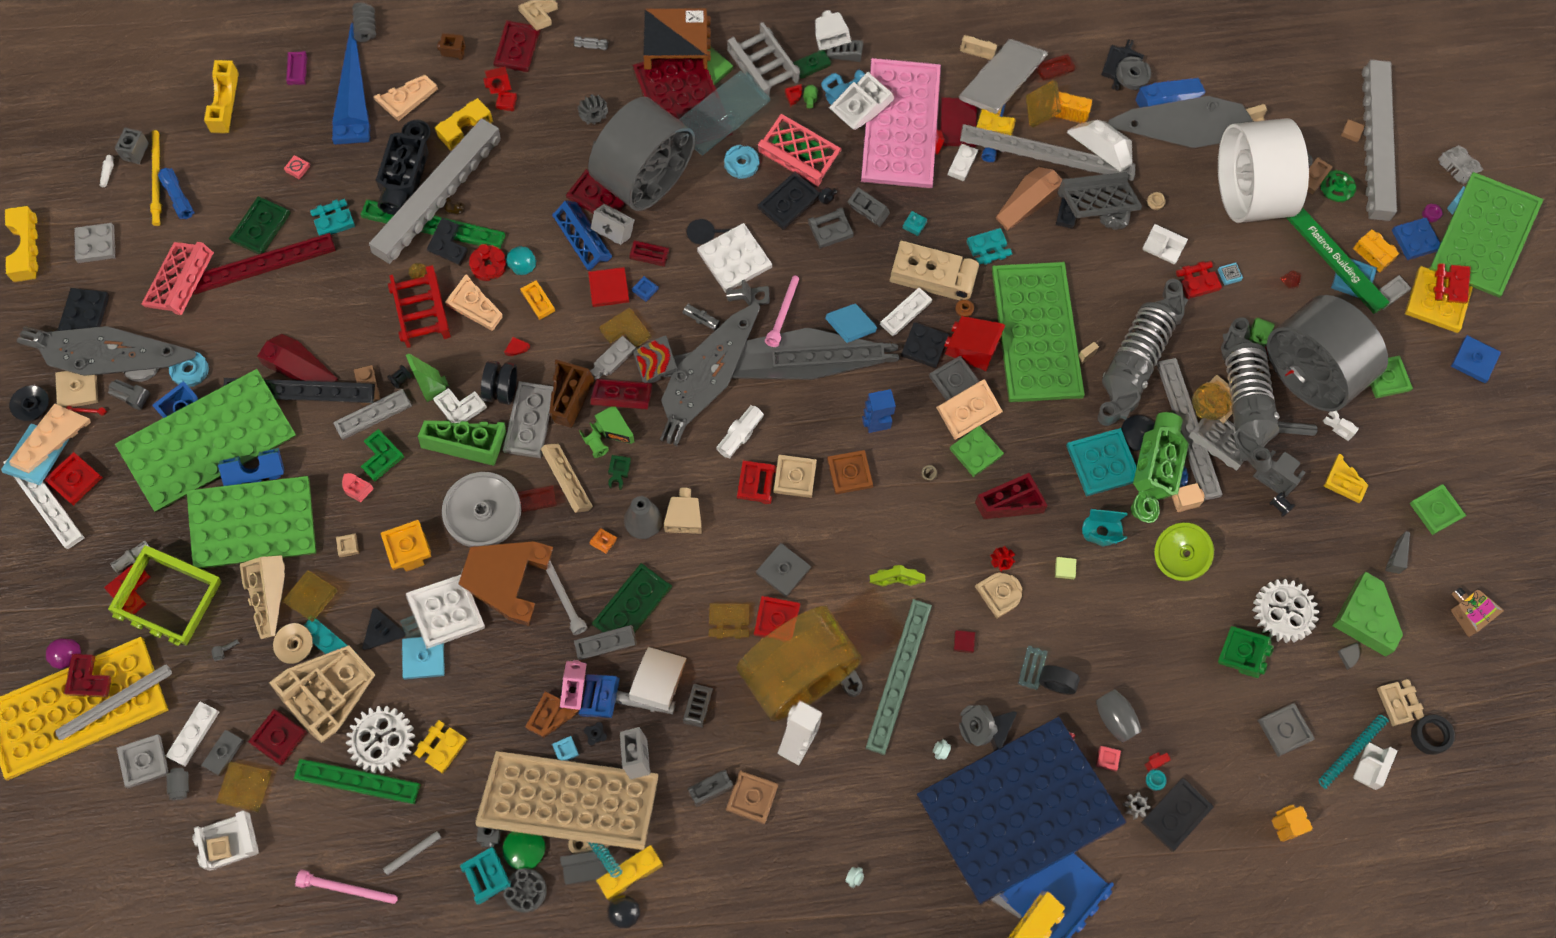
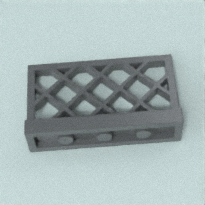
(1097, 185)

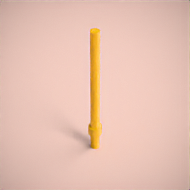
(155, 206)

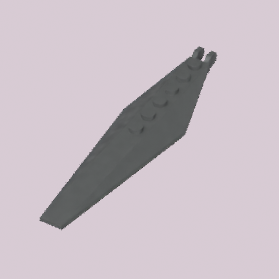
(806, 356)

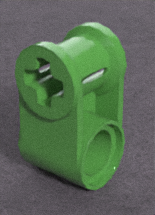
(1260, 331)

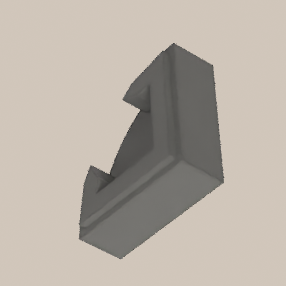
(1349, 655)

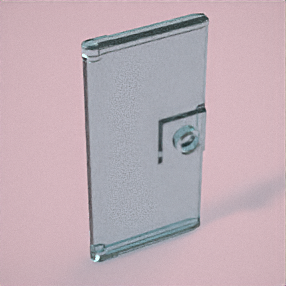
(724, 111)

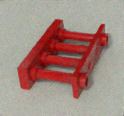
(432, 295)

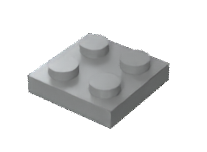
(94, 243)
(142, 761)

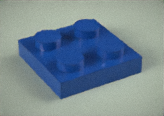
(1416, 238)

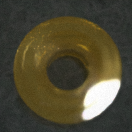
(417, 270)

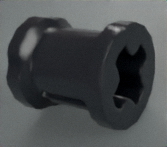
(399, 376)
(1282, 504)

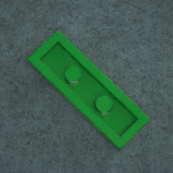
(800, 146)

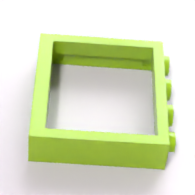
(134, 574)

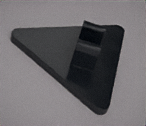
(380, 631)

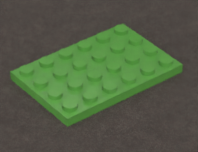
(1488, 232)
(251, 522)

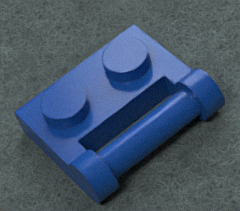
(604, 696)

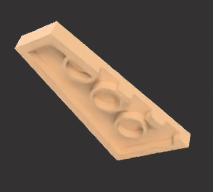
(48, 436)

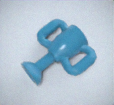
(834, 93)

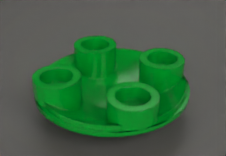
(523, 850)

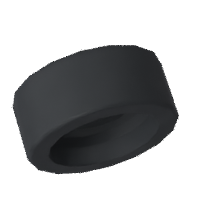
(1059, 679)
(1445, 727)

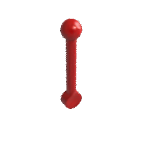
(102, 411)

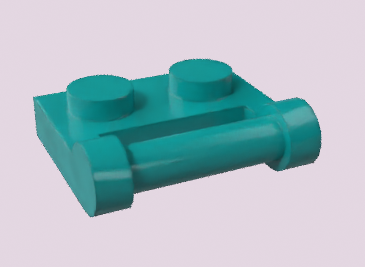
(491, 872)

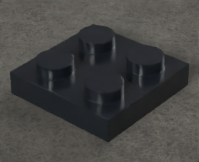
(924, 345)

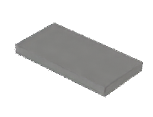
(528, 420)

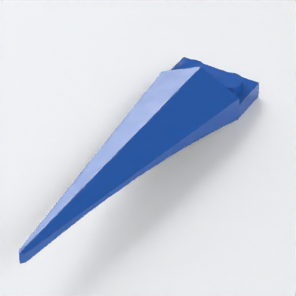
(350, 113)

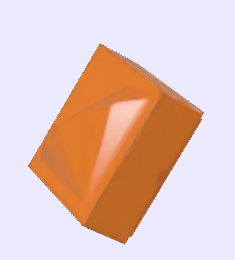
(603, 540)

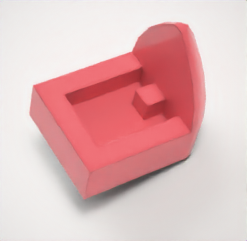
(356, 487)

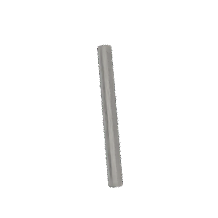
(113, 702)

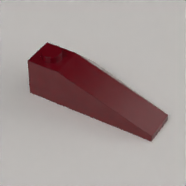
(293, 360)

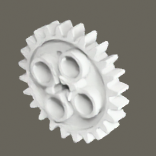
(1282, 627)
(390, 754)

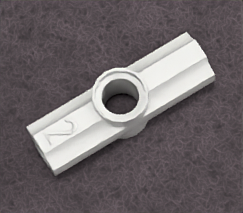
(740, 431)

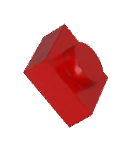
(1156, 761)

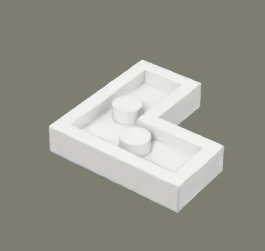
(459, 411)

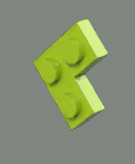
(897, 574)

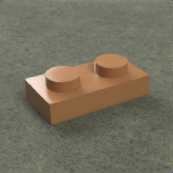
(1317, 173)
(367, 375)

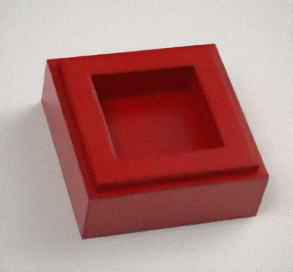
(506, 101)

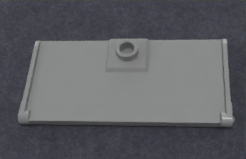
(1002, 76)

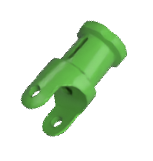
(595, 442)

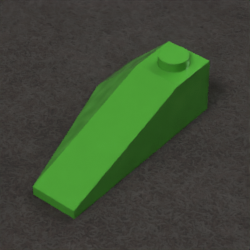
(427, 377)

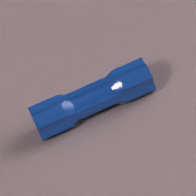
(180, 203)

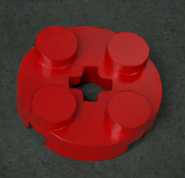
(491, 271)

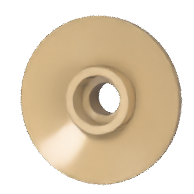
(284, 643)

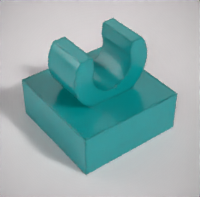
(914, 223)

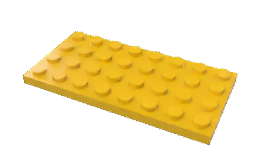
(38, 709)

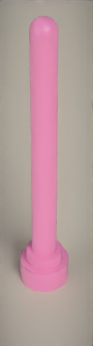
(773, 337)
(305, 879)

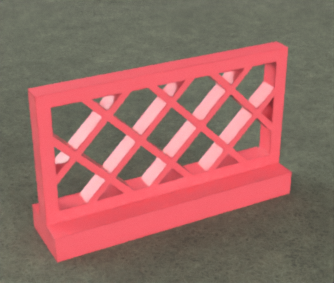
(788, 160)
(184, 282)

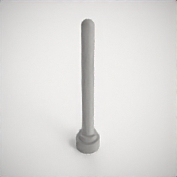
(577, 624)

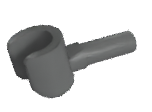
(218, 651)

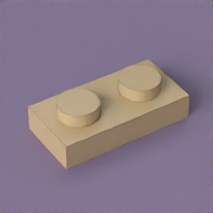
(978, 47)

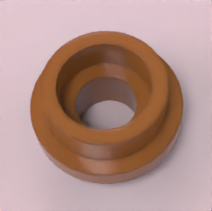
(964, 312)

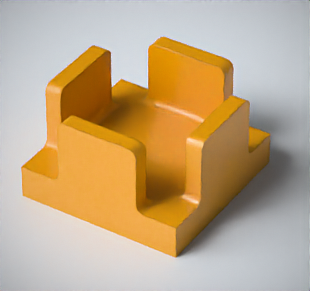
(406, 546)

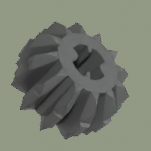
(592, 109)

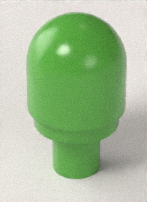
(810, 95)

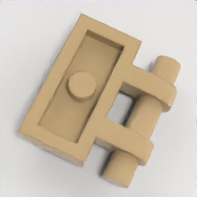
(1396, 704)

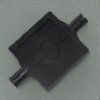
(1115, 56)

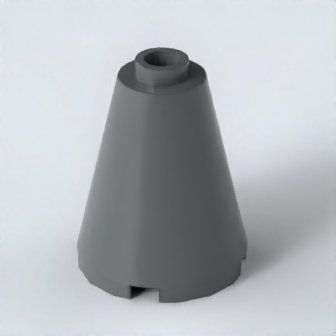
(643, 518)

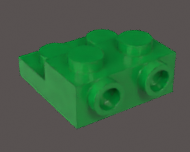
(1246, 652)

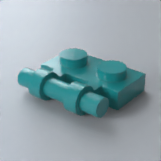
(334, 222)
(988, 242)

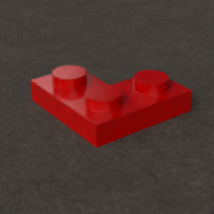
(134, 601)

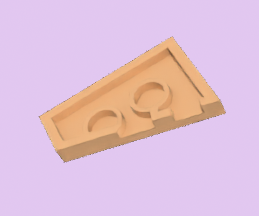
(406, 98)
(473, 304)

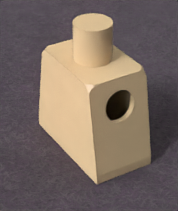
(683, 514)

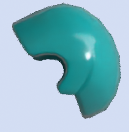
(521, 260)

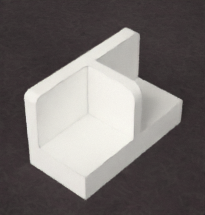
(1164, 244)
(1374, 766)

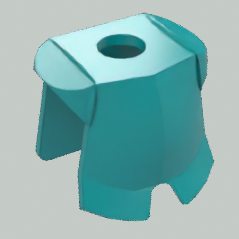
(1107, 519)

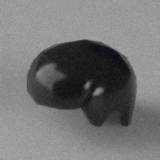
(623, 911)

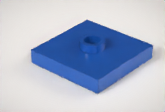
(1475, 359)

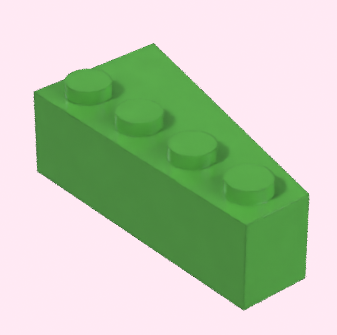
(464, 440)

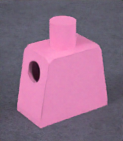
(573, 677)

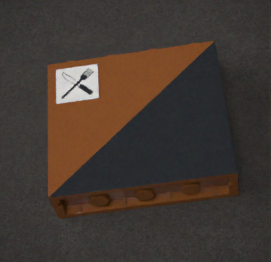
(676, 34)

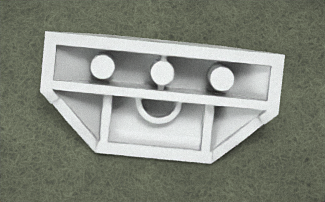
(1104, 142)

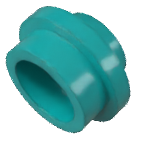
(1156, 780)

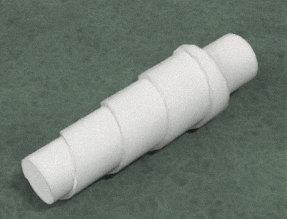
(106, 170)

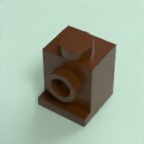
(452, 46)

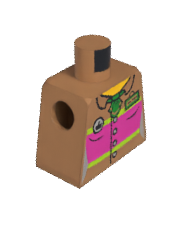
(1474, 610)

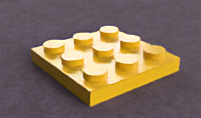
(1425, 307)

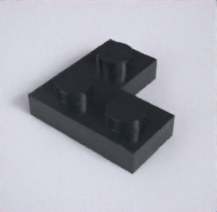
(443, 244)

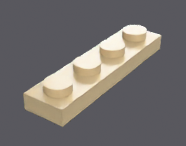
(566, 478)

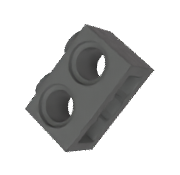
(868, 207)

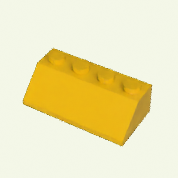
(1039, 918)

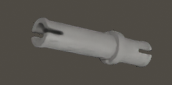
(623, 698)

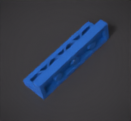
(582, 226)

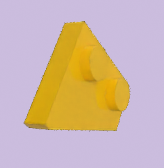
(1345, 480)

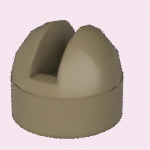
(926, 470)

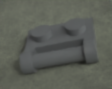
(831, 233)

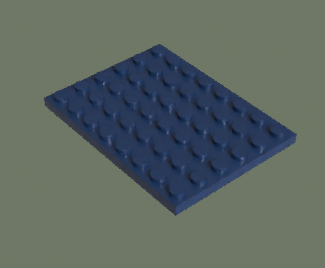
(1020, 810)

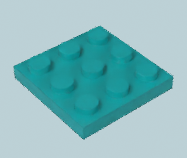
(1102, 461)

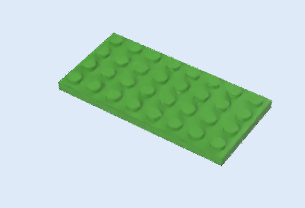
(1038, 332)
(188, 444)

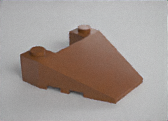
(497, 572)

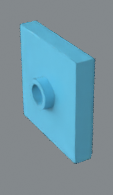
(420, 661)

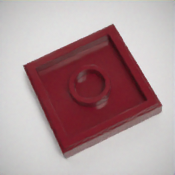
(277, 737)

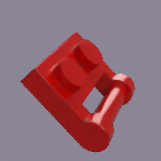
(750, 481)

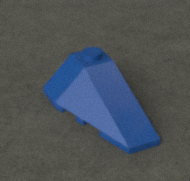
(1169, 92)
(175, 400)

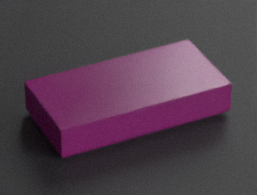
(296, 68)

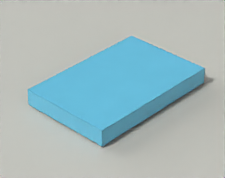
(40, 472)

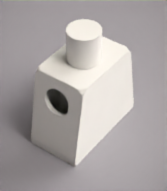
(831, 30)

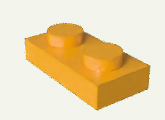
(537, 300)

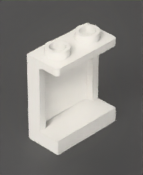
(240, 835)

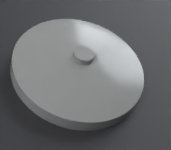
(481, 509)

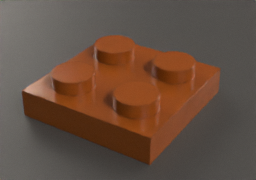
(850, 472)

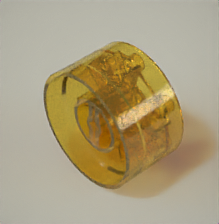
(798, 662)

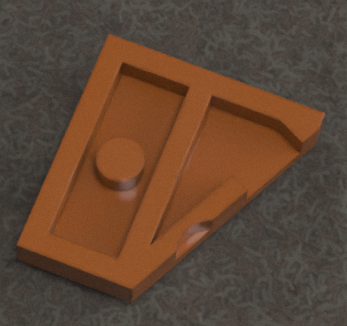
(549, 715)

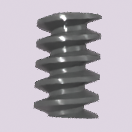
(364, 22)

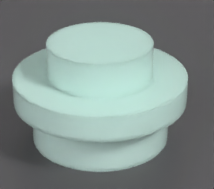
(941, 749)
(855, 877)

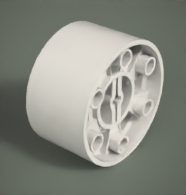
(1263, 170)

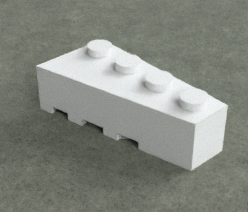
(800, 731)

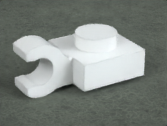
(1342, 427)

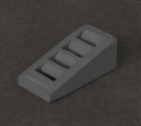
(850, 56)
(1399, 557)
(699, 722)

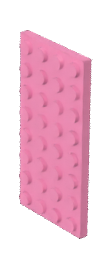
(903, 135)

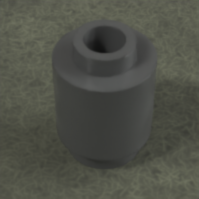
(177, 784)

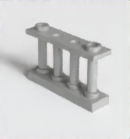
(755, 74)

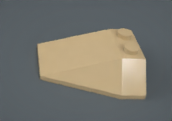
(324, 690)

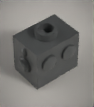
(131, 145)

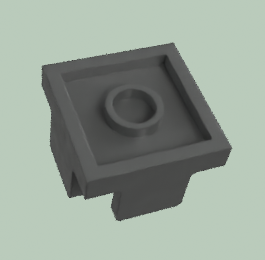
(1281, 475)

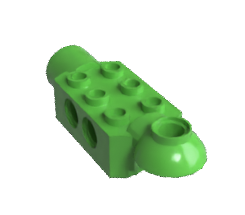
(1159, 466)

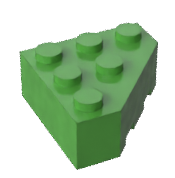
(1370, 616)

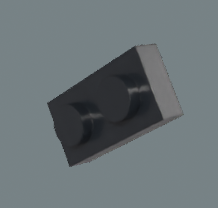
(1065, 215)

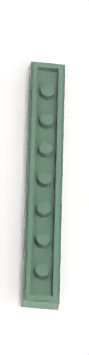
(898, 677)

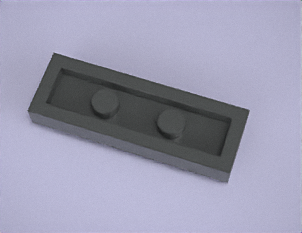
(605, 642)

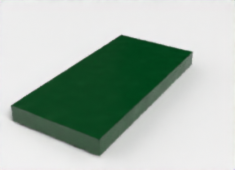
(633, 601)

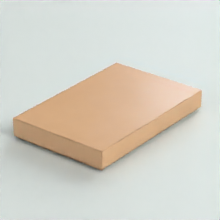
(969, 409)

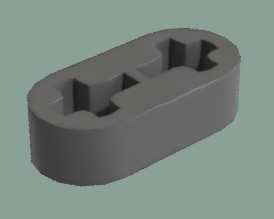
(855, 680)

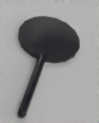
(702, 231)

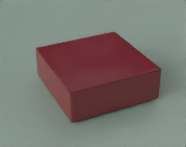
(964, 641)

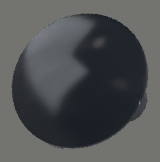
(1134, 430)

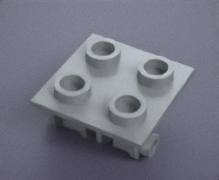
(1462, 161)

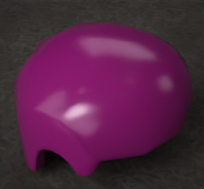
(60, 652)

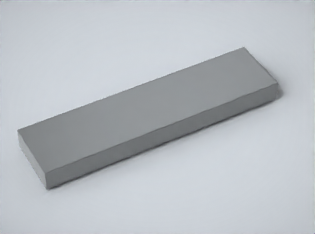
(372, 414)

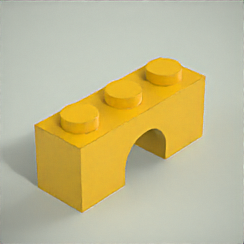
(450, 130)
(633, 869)

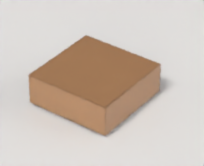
(1352, 130)

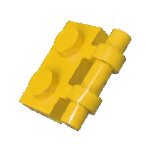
(445, 750)

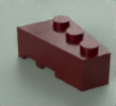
(1012, 499)

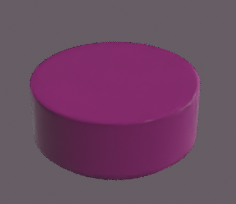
(1432, 212)

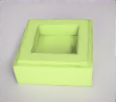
(1065, 568)

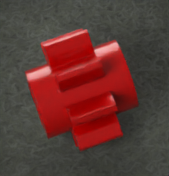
(1002, 558)

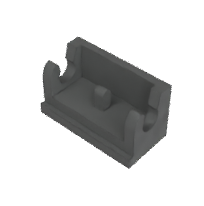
(710, 788)

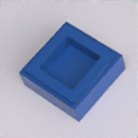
(645, 288)

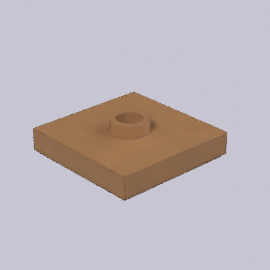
(752, 797)

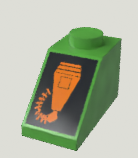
(613, 425)

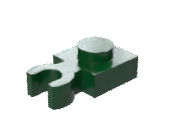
(618, 468)

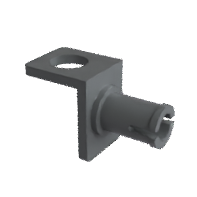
(748, 294)

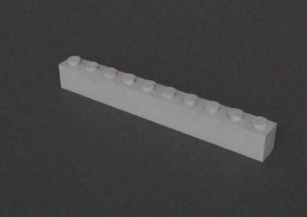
(1379, 140)
(434, 191)

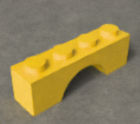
(225, 82)
(22, 263)

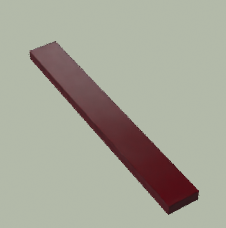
(265, 262)

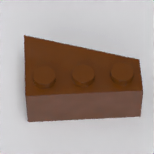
(569, 392)

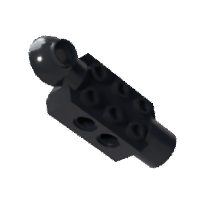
(402, 165)

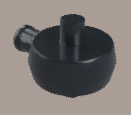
(826, 195)

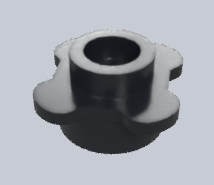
(589, 731)

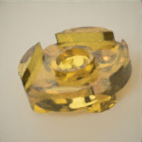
(1217, 395)

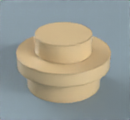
(1156, 201)

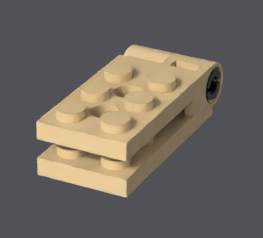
(934, 271)

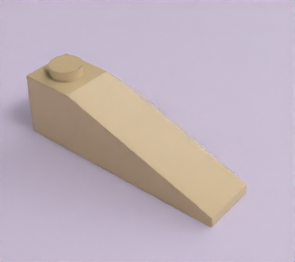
(265, 583)

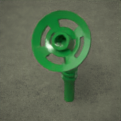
(1341, 184)

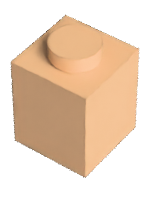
(1188, 497)

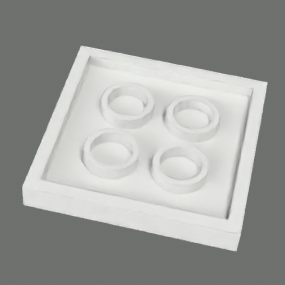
(734, 257)
(444, 612)

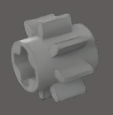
(1132, 808)

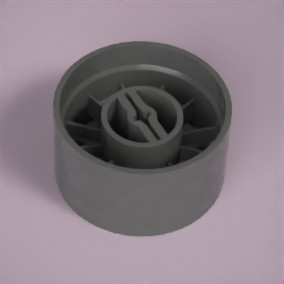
(641, 153)
(1330, 350)

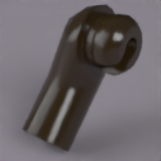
(457, 208)

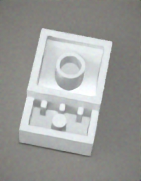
(862, 101)
(657, 679)

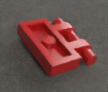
(1458, 283)
(1201, 284)

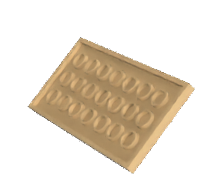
(567, 800)

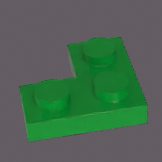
(385, 455)

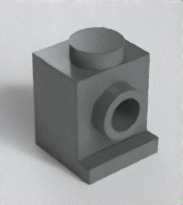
(488, 841)

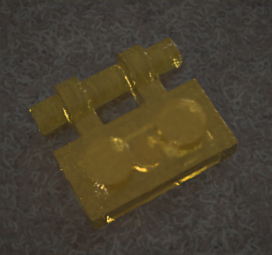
(728, 615)

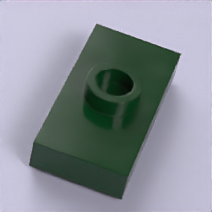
(813, 63)

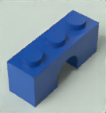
(878, 411)
(235, 473)

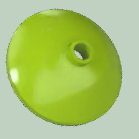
(1173, 545)

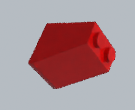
(974, 341)

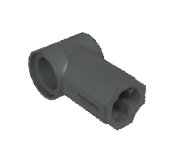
(133, 395)

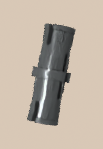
(701, 317)

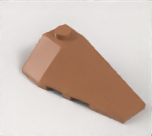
(1031, 194)

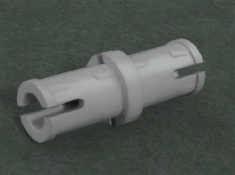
(128, 558)

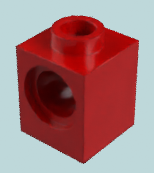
(502, 85)

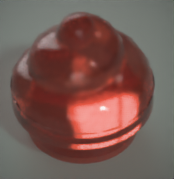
(1291, 279)

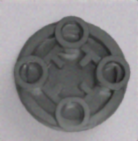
(526, 891)

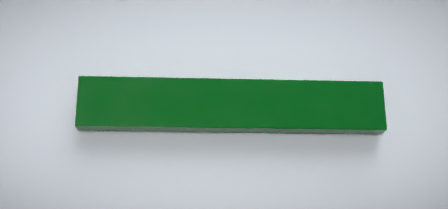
(357, 781)

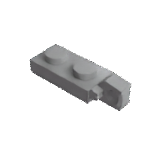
(613, 358)

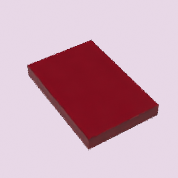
(516, 46)
(953, 116)
(592, 195)
(621, 394)

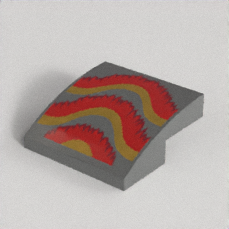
(655, 360)

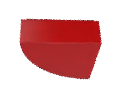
(793, 94)
(939, 141)
(516, 347)

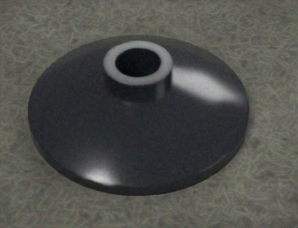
(26, 396)

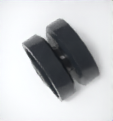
(499, 382)

